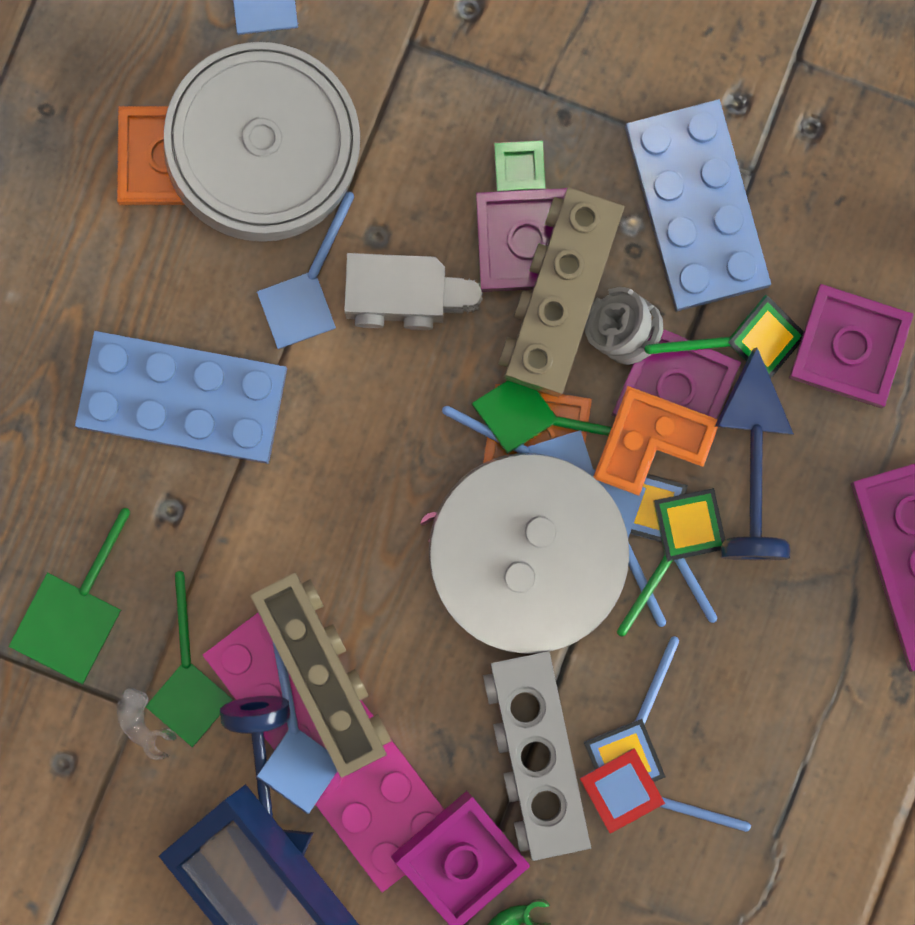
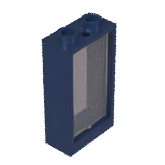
(250, 870)

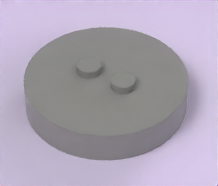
(261, 141)
(528, 553)

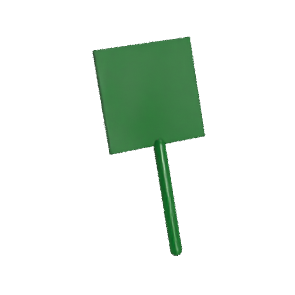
(66, 623)

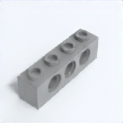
(568, 828)

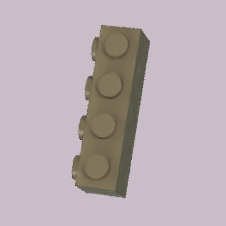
(562, 293)
(318, 674)

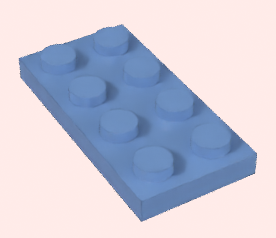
(697, 205)
(181, 397)

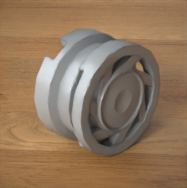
(622, 325)

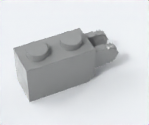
(404, 290)

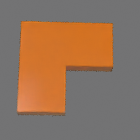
(648, 425)

